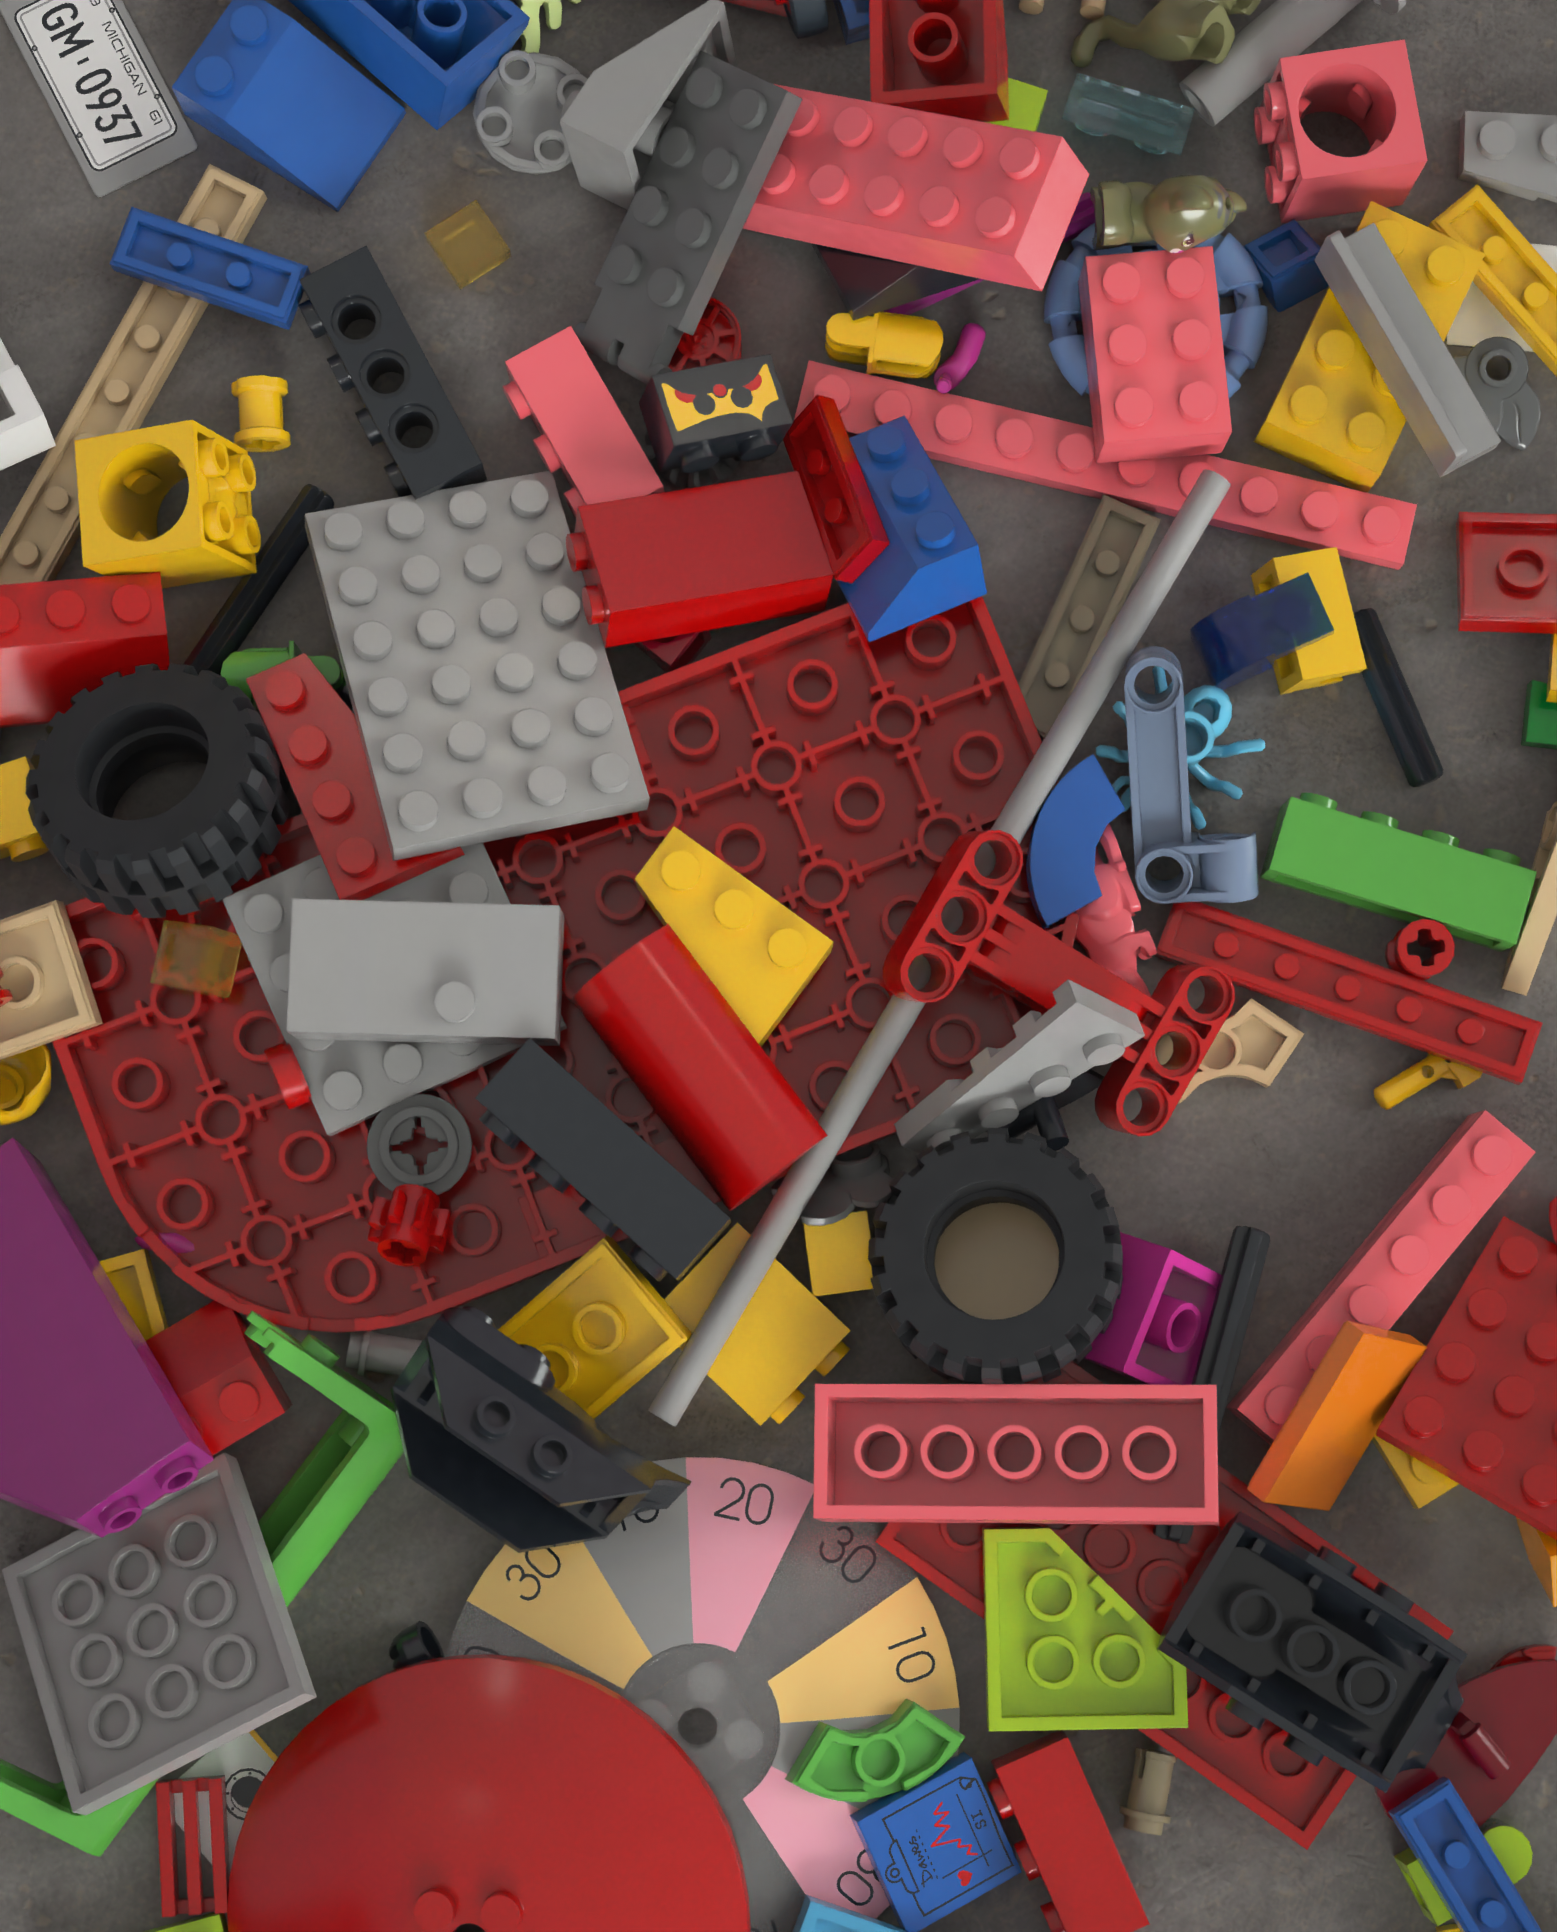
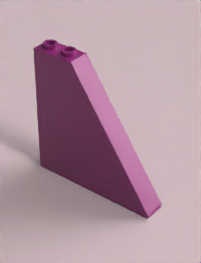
(82, 1399)

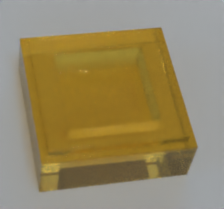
(467, 244)

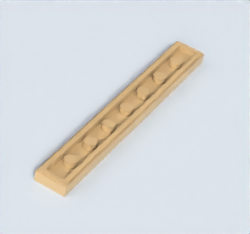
(119, 388)

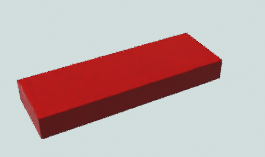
(835, 489)

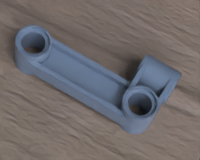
(1213, 865)

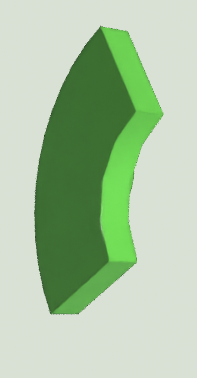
(875, 1759)

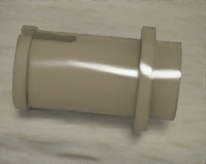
(1149, 1792)

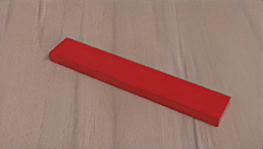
(1351, 990)

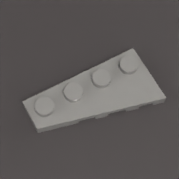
(1510, 153)

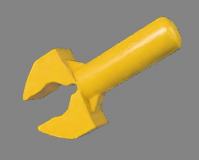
(1420, 1076)

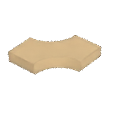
(1248, 1046)

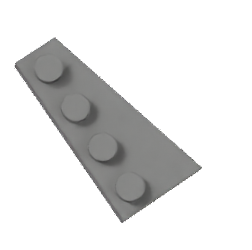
(1038, 1063)

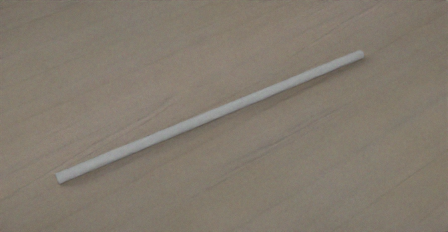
(901, 1014)

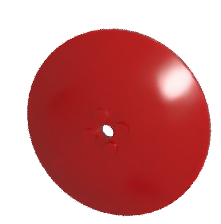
(487, 1803)

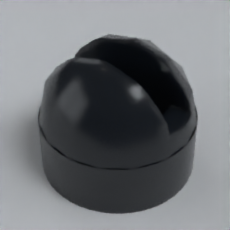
(414, 1645)

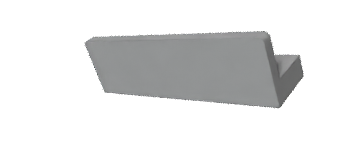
(1406, 348)

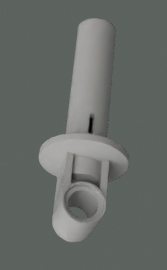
(1276, 33)

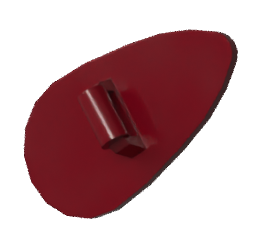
(1492, 1740)

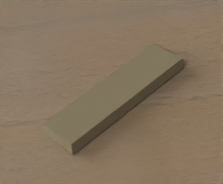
(1085, 607)

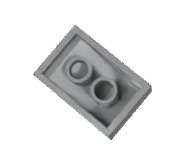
(629, 100)

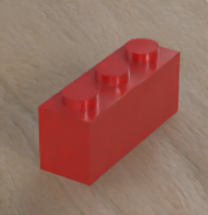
(1065, 1838)

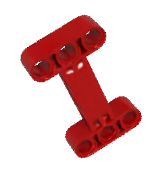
(1034, 964)

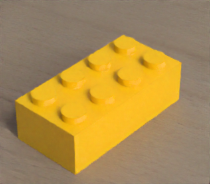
(1333, 401)

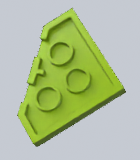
(1067, 1644)

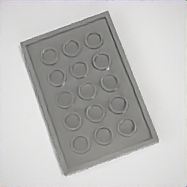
(474, 665)

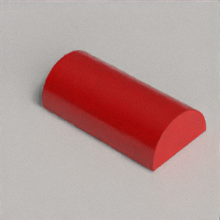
(698, 1066)

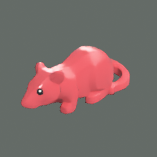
(1106, 924)

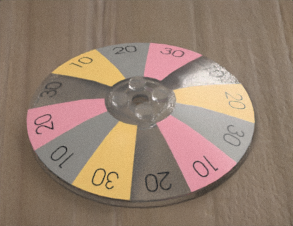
(759, 1621)

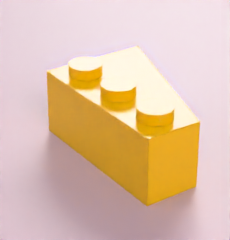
(734, 930)

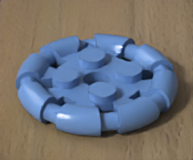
(1235, 276)

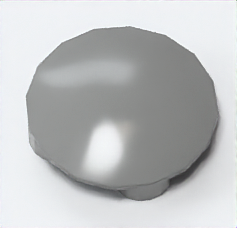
(521, 111)

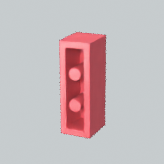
(578, 423)

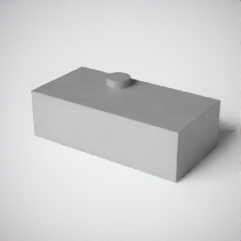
(425, 972)

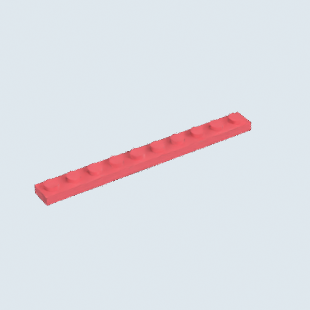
(1064, 458)

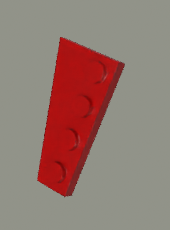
(332, 780)

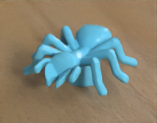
(1206, 718)

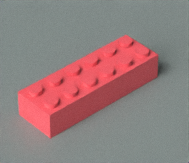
(921, 189)
(1016, 1453)

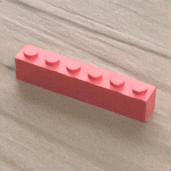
(1390, 1263)

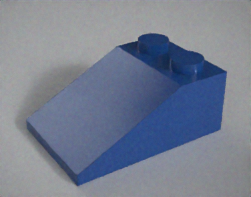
(287, 101)

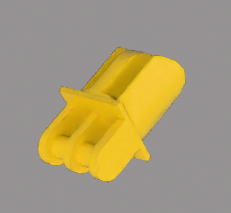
(886, 343)

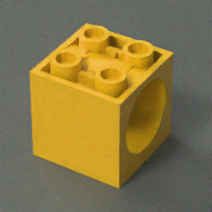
(122, 488)

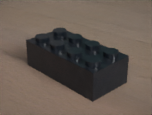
(602, 1159)

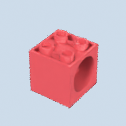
(1371, 89)

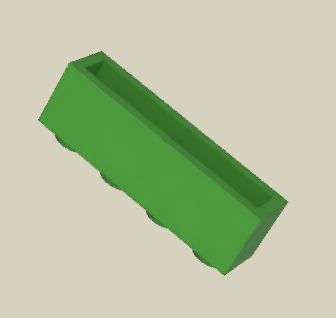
(1398, 872)

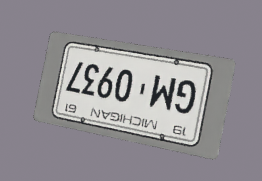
(100, 87)

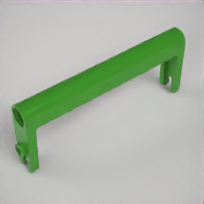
(297, 1533)

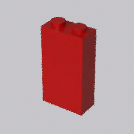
(699, 559)

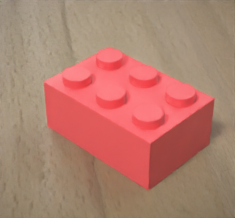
(1154, 355)

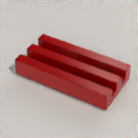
(195, 1903)

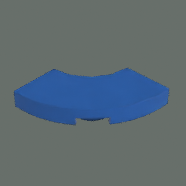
(1065, 842)

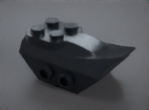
(510, 1446)
(1315, 1653)

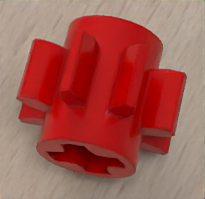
(409, 1225)

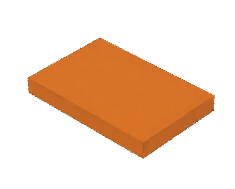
(1336, 1417)

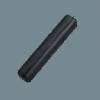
(1396, 703)

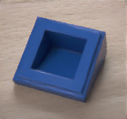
(1287, 265)

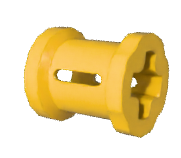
(261, 413)

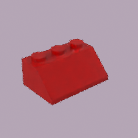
(71, 636)
(219, 1375)

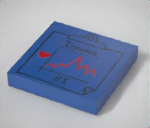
(936, 1844)

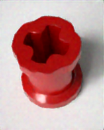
(1429, 934)

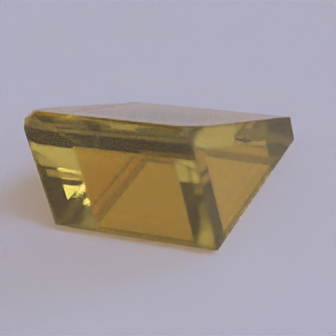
(196, 958)

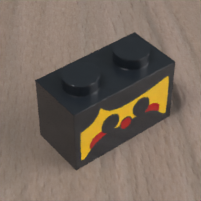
(715, 413)

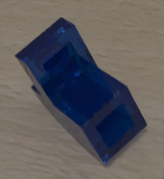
(1259, 629)

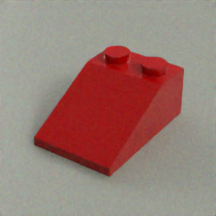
(940, 57)

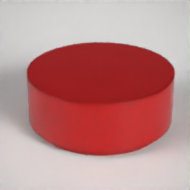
(288, 1075)

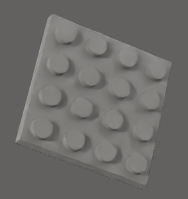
(355, 1077)
(157, 1638)

